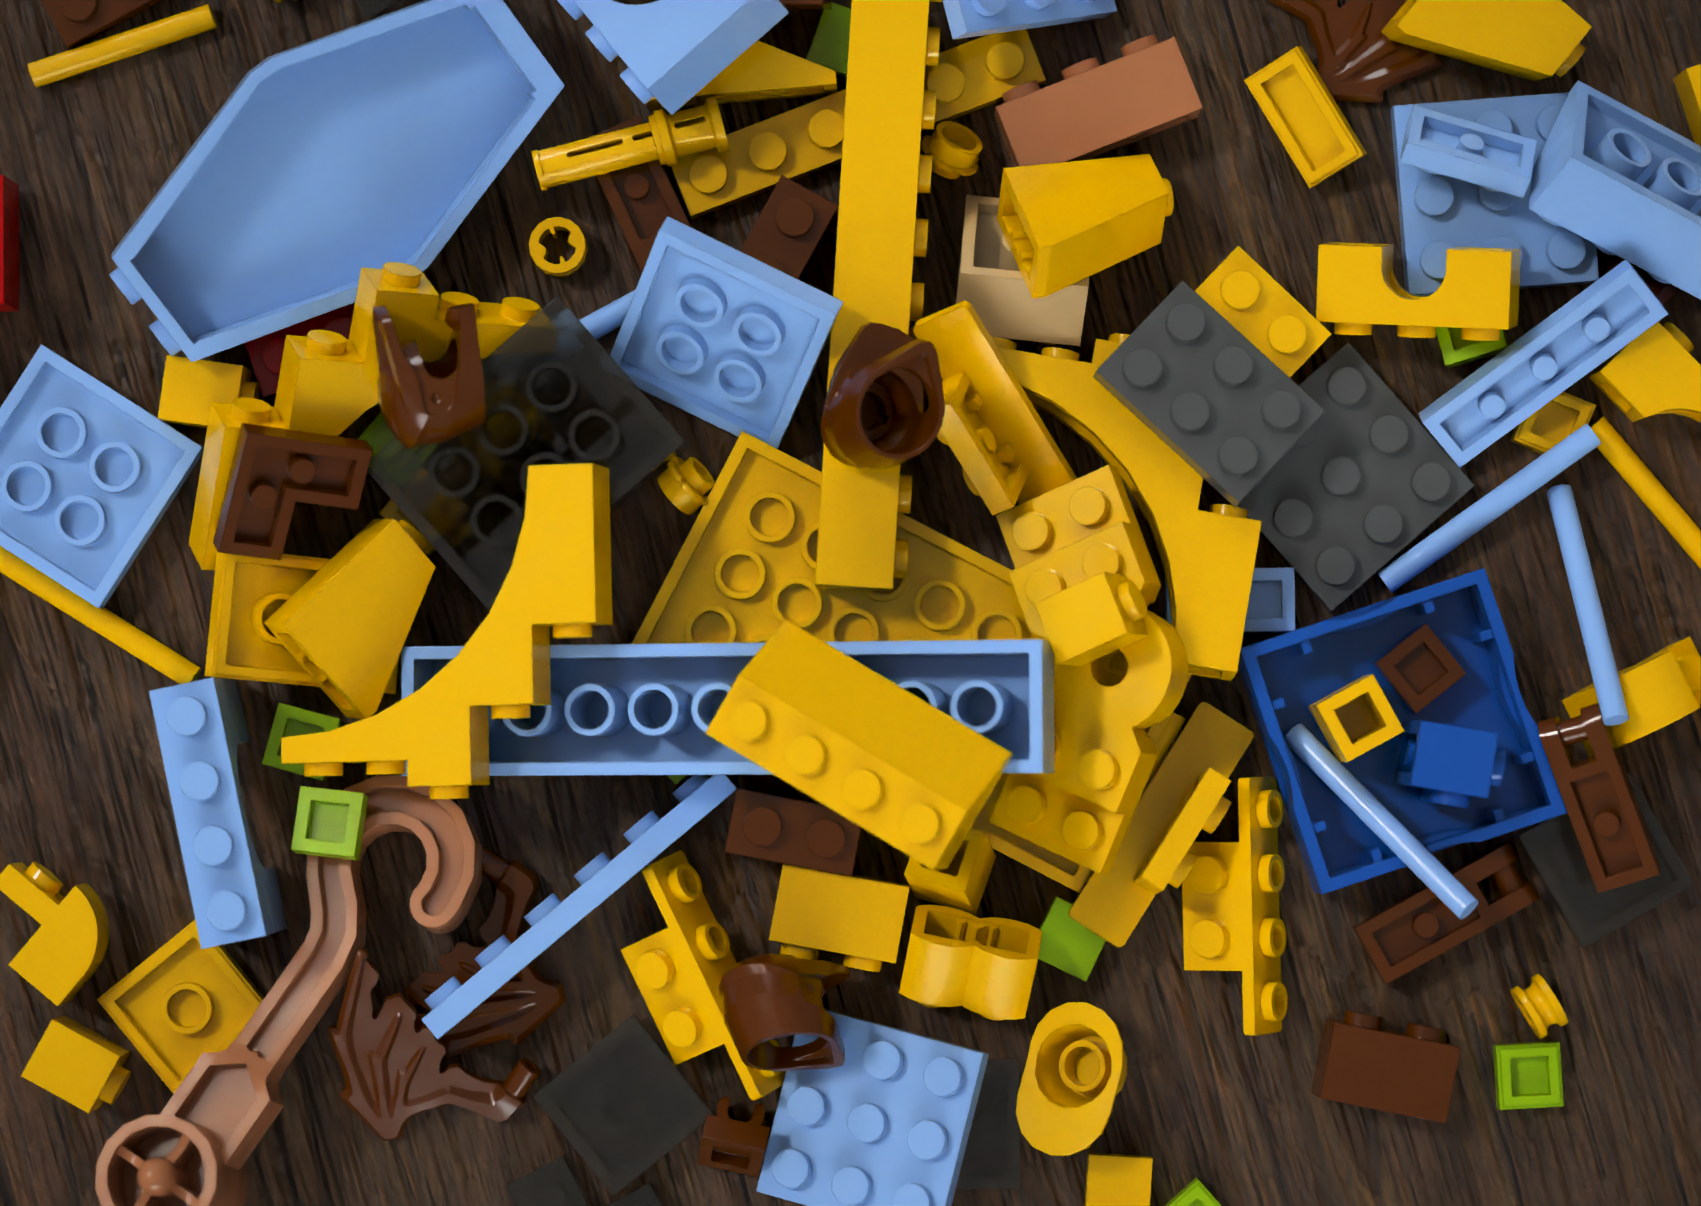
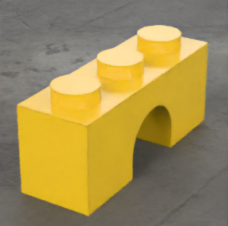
(1361, 290)

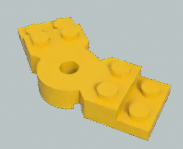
(1098, 725)

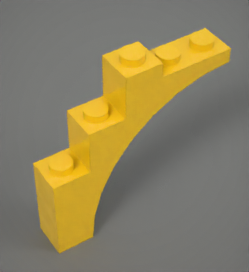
(334, 380)
(1203, 552)
(554, 581)

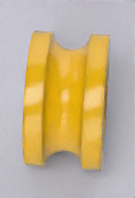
(540, 253)
(1539, 1006)

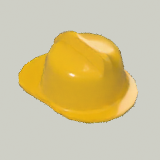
(1070, 1079)

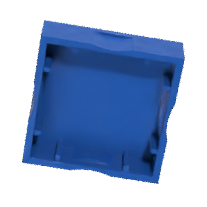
(1315, 660)

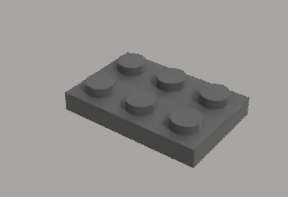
(1208, 393)

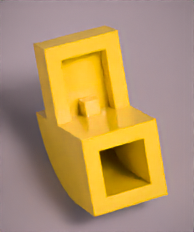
(1654, 691)
(70, 936)

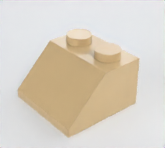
(998, 292)

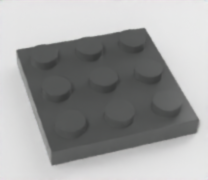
(1353, 483)

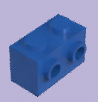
(1448, 762)

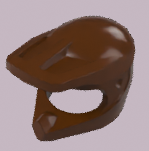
(435, 398)
(877, 399)
(778, 998)

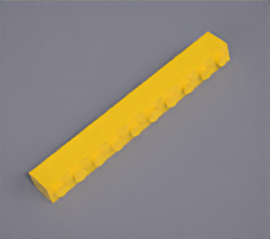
(875, 266)

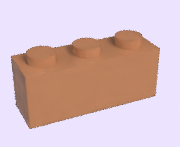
(1099, 105)

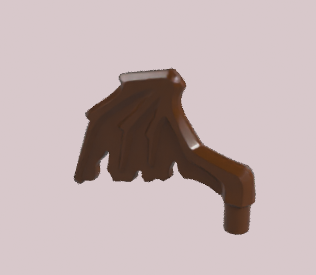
(1352, 51)
(522, 1001)
(396, 1069)

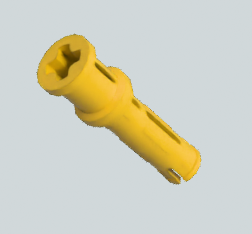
(661, 139)

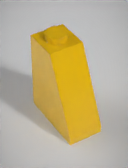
(1504, 35)
(1081, 217)
(357, 614)

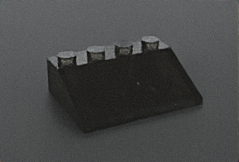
(547, 403)

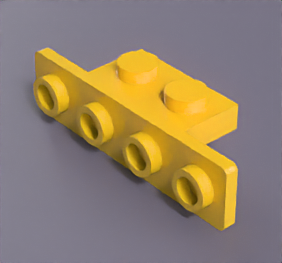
(988, 415)
(1168, 818)
(1235, 907)
(682, 971)

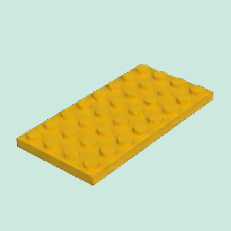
(755, 567)

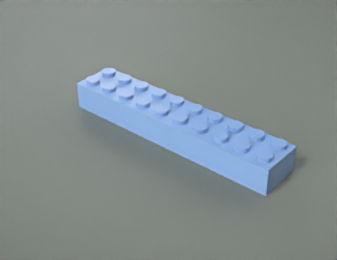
(652, 703)

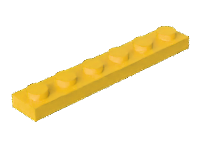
(813, 133)

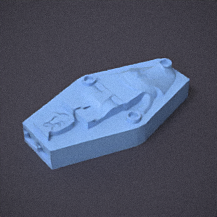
(331, 166)

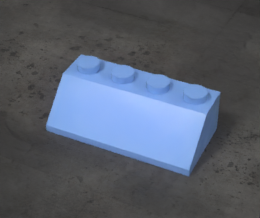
(1623, 186)

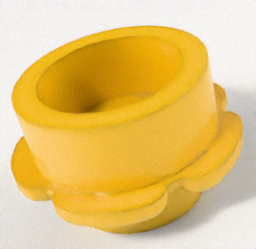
(952, 150)
(686, 484)

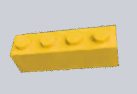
(860, 745)

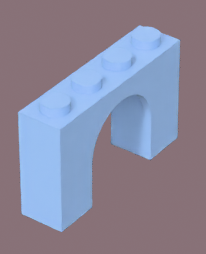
(675, 44)
(198, 743)

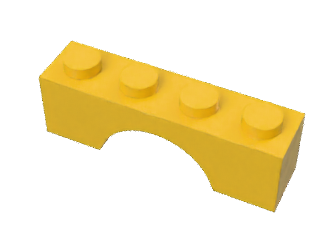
(1653, 375)

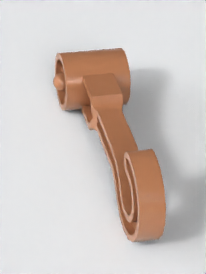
(232, 1096)

